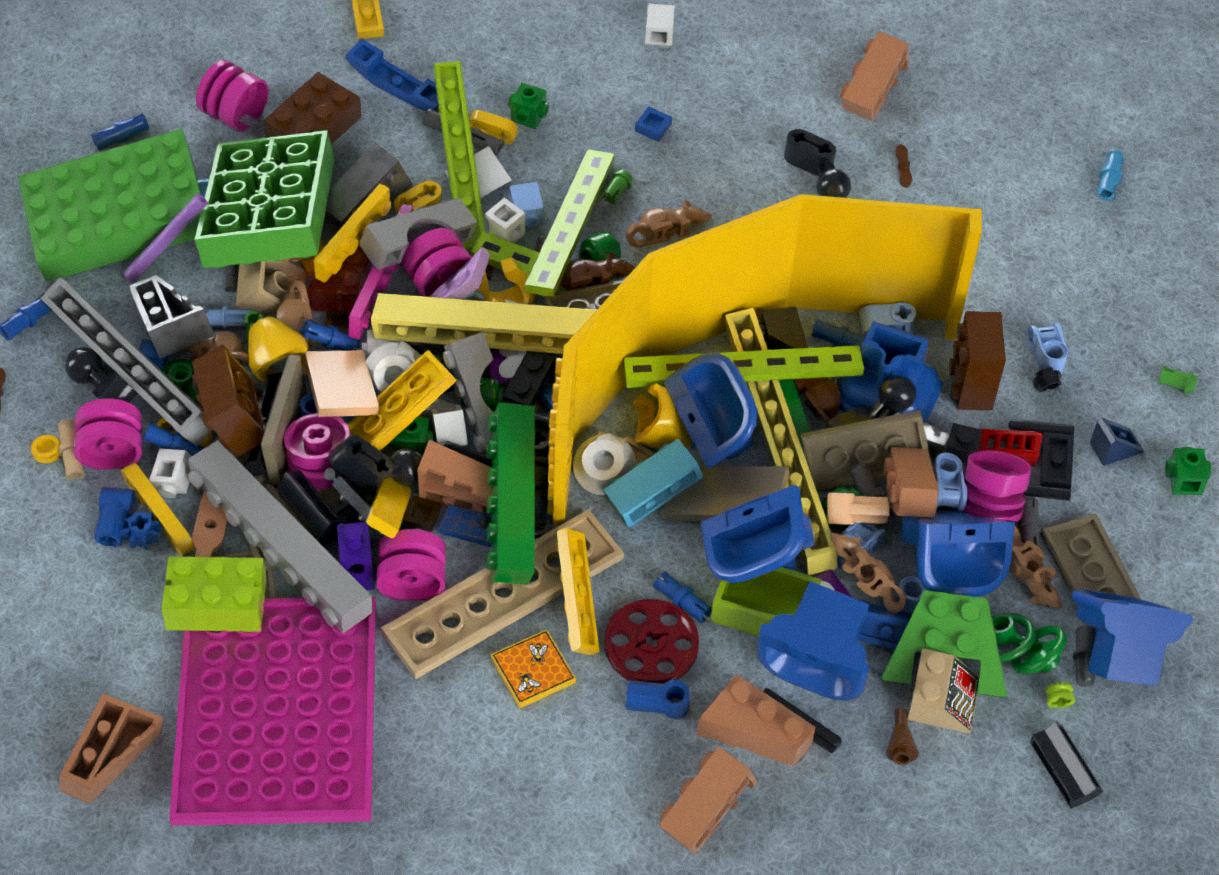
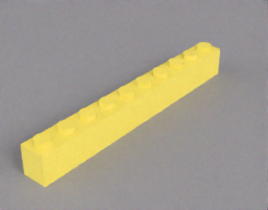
(783, 442)

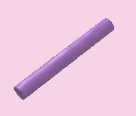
(165, 238)

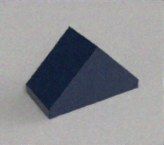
(1114, 442)

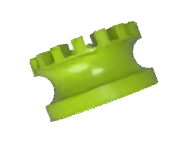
(1060, 695)

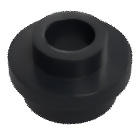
(1047, 379)

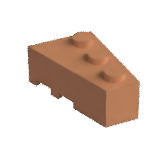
(875, 75)
(453, 479)
(911, 482)
(756, 722)
(107, 747)
(706, 799)

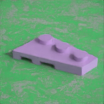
(465, 279)

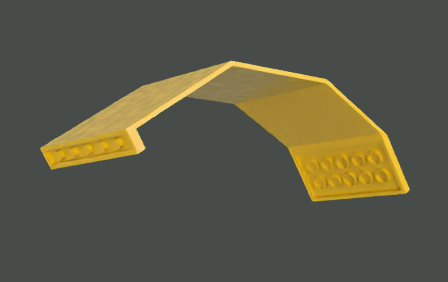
(787, 255)

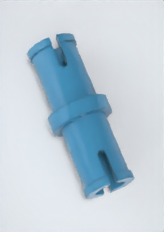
(1110, 175)

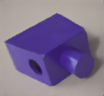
(356, 549)

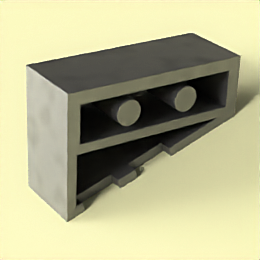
(354, 187)
(169, 317)

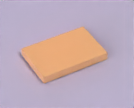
(341, 383)

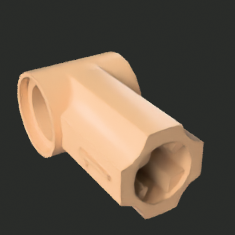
(848, 508)

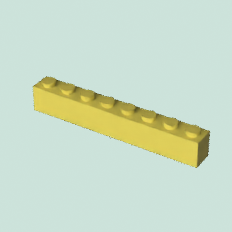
(449, 320)

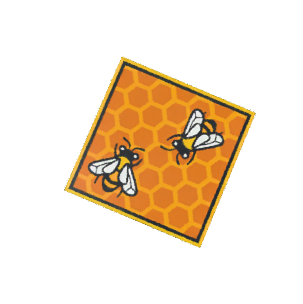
(533, 668)

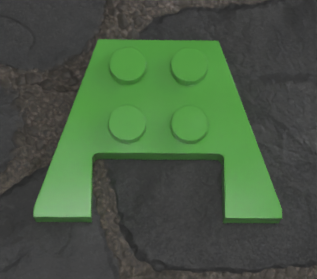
(954, 627)

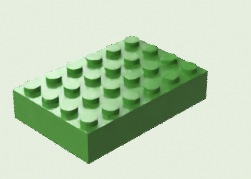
(265, 200)
(108, 204)

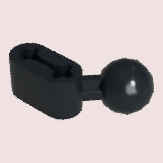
(817, 157)
(85, 367)
(895, 395)
(369, 466)

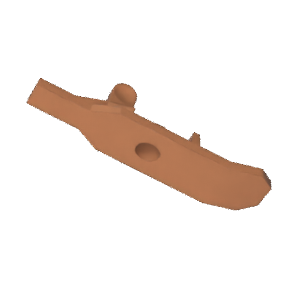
(204, 539)

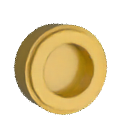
(45, 449)

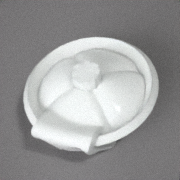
(389, 362)
(601, 461)

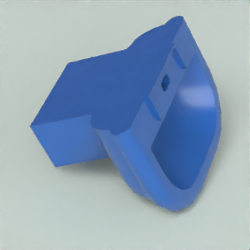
(885, 354)
(714, 406)
(757, 536)
(960, 551)
(1129, 634)
(818, 644)

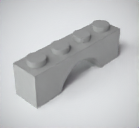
(388, 239)
(468, 361)

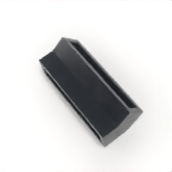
(309, 507)
(1065, 765)

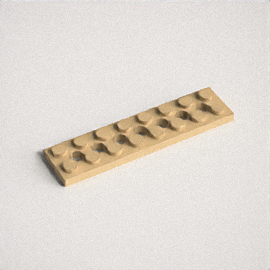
(499, 611)

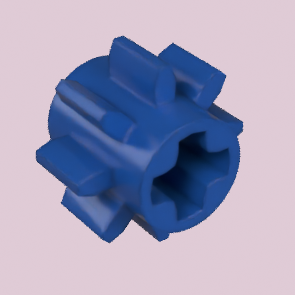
(141, 537)

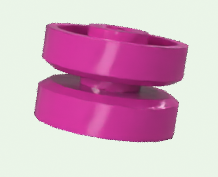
(434, 259)
(108, 434)
(309, 445)
(411, 566)

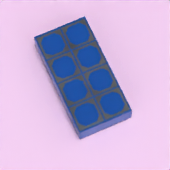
(463, 524)

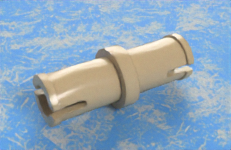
(72, 466)

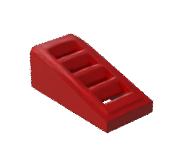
(1022, 438)

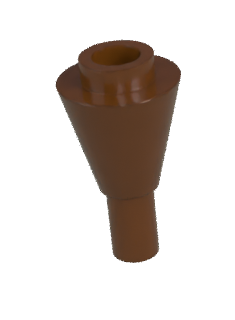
(901, 744)

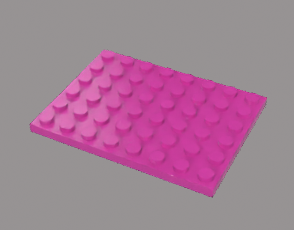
(276, 722)

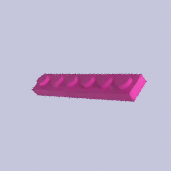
(375, 283)

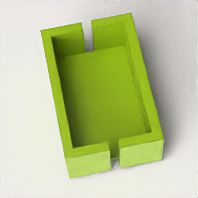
(214, 594)
(759, 599)

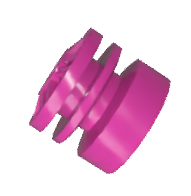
(230, 93)
(996, 485)

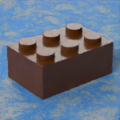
(315, 107)
(977, 360)
(229, 400)

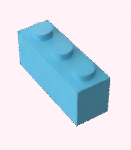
(653, 482)

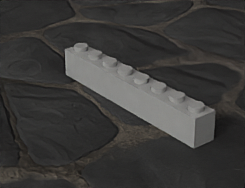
(127, 360)
(280, 537)

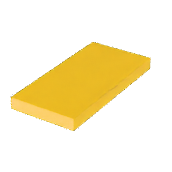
(403, 401)

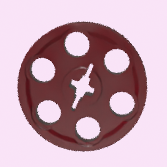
(646, 653)

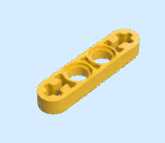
(161, 512)

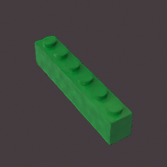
(512, 493)

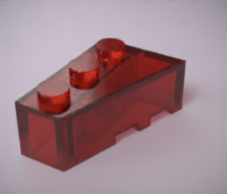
(341, 288)

